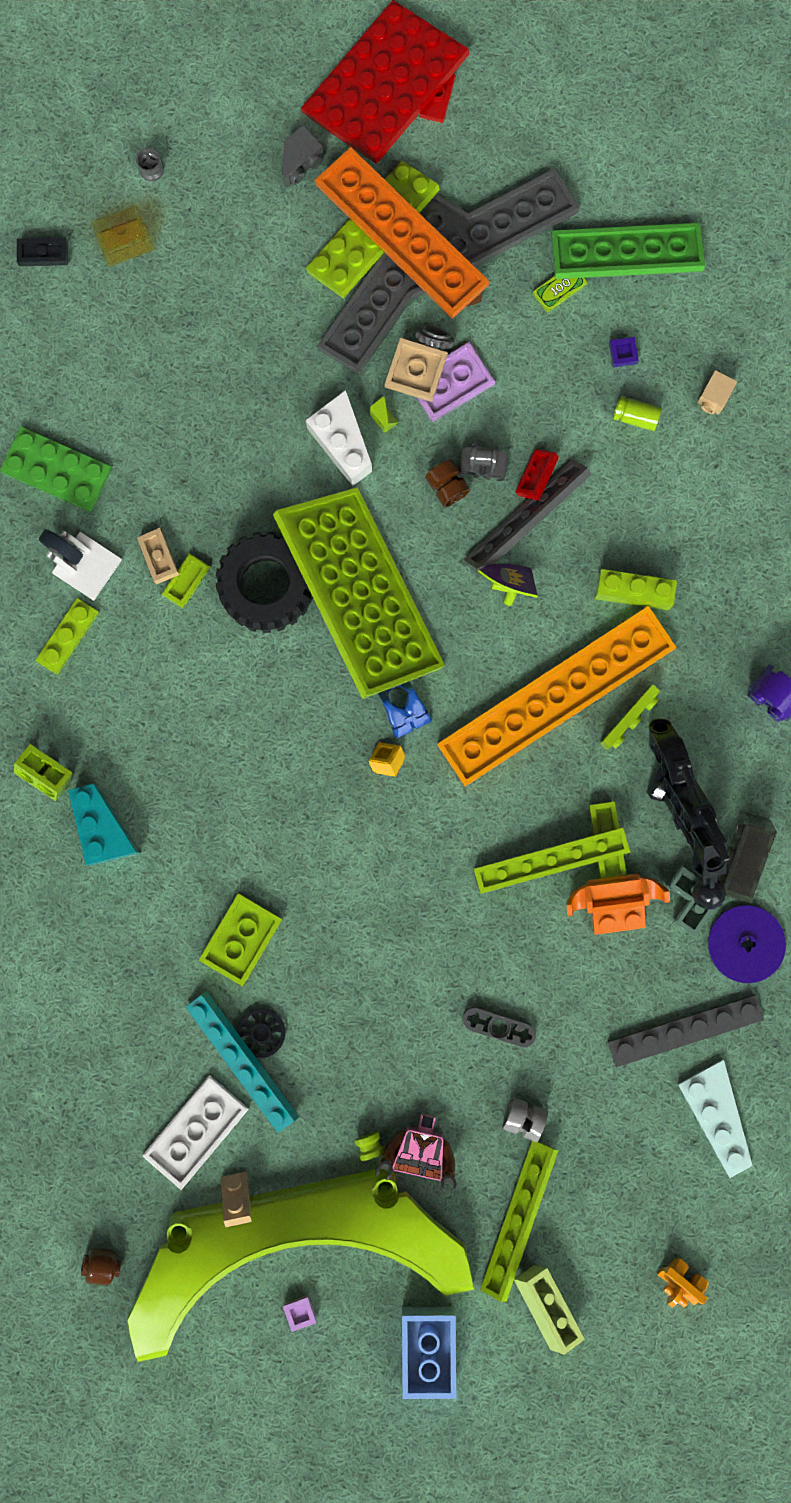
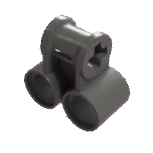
(483, 462)

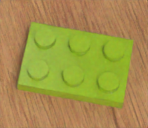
(240, 939)

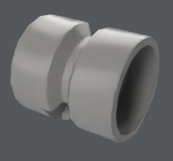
(516, 1122)

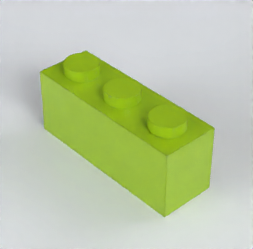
(635, 589)

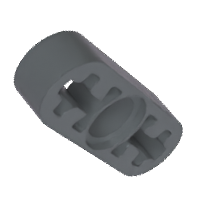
(503, 1037)

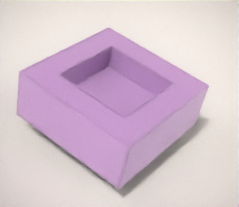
(299, 1313)

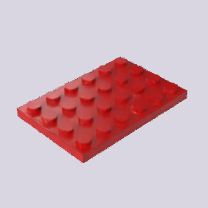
(385, 81)

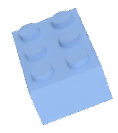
(429, 1352)

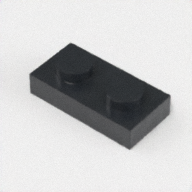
(42, 251)

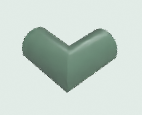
(691, 916)

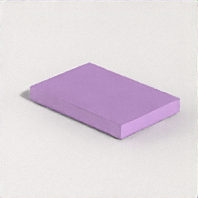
(460, 381)

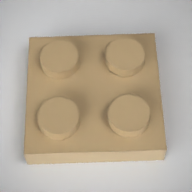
(416, 369)

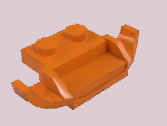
(617, 901)

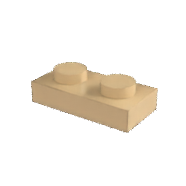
(158, 556)
(236, 1199)

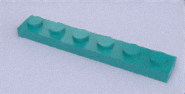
(242, 1062)

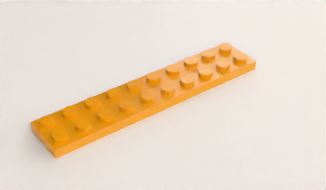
(556, 696)

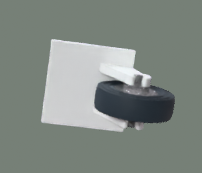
(80, 561)

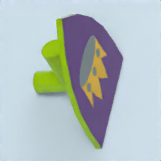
(510, 579)

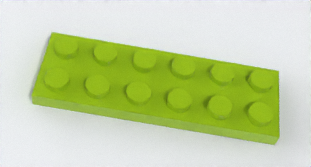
(351, 251)

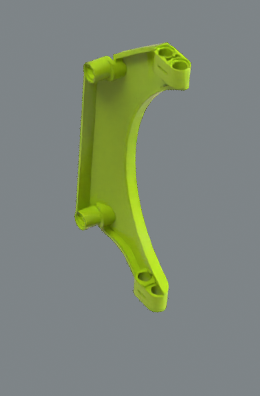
(327, 1212)

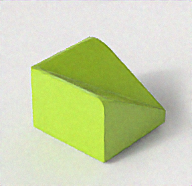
(382, 415)

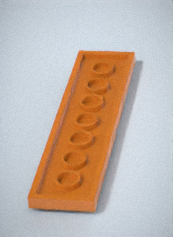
(401, 232)

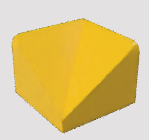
(387, 759)

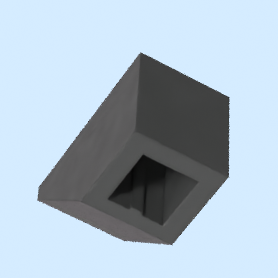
(301, 151)

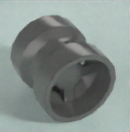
(148, 159)

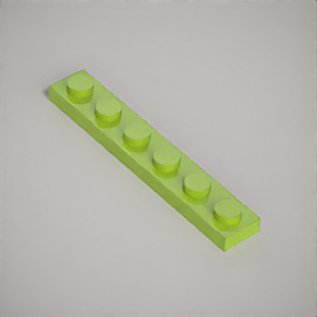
(552, 860)
(519, 1221)

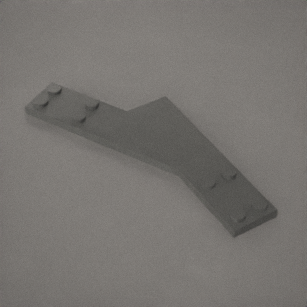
(475, 235)

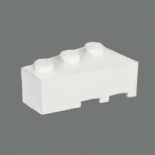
(340, 438)

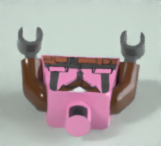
(420, 1153)

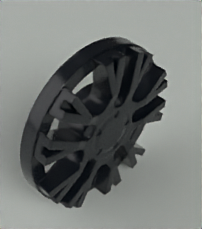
(262, 1032)

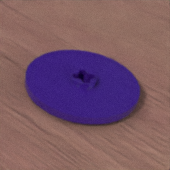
(732, 929)

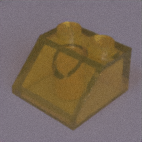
(122, 236)

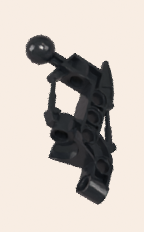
(690, 811)

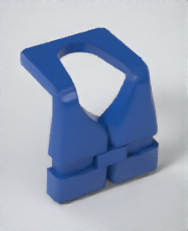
(407, 717)

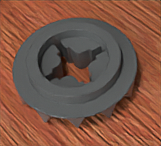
(435, 337)

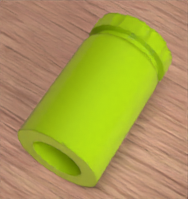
(637, 413)

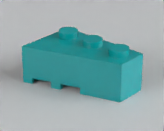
(98, 826)

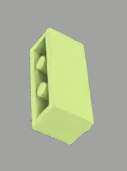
(549, 1309)

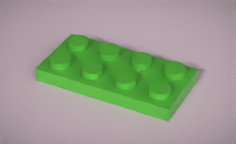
(55, 469)

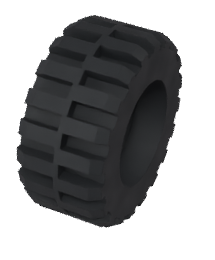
(230, 590)

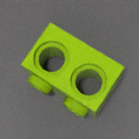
(42, 772)

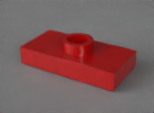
(437, 107)
(537, 474)

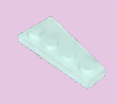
(716, 1112)

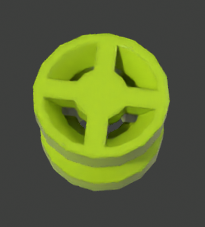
(369, 1146)

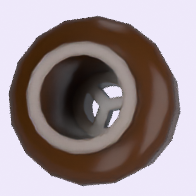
(100, 1266)

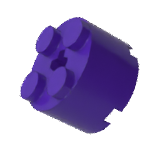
(774, 692)

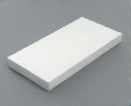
(195, 1132)

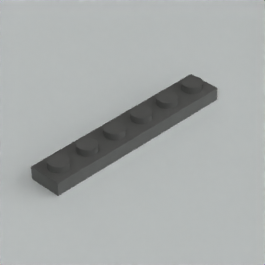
(528, 516)
(685, 1030)

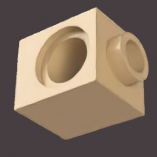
(716, 393)

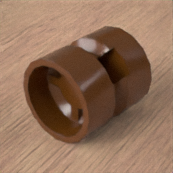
(447, 483)

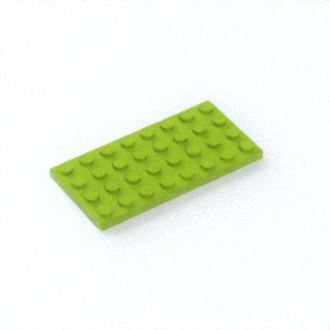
(359, 591)

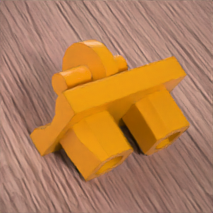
(691, 1290)

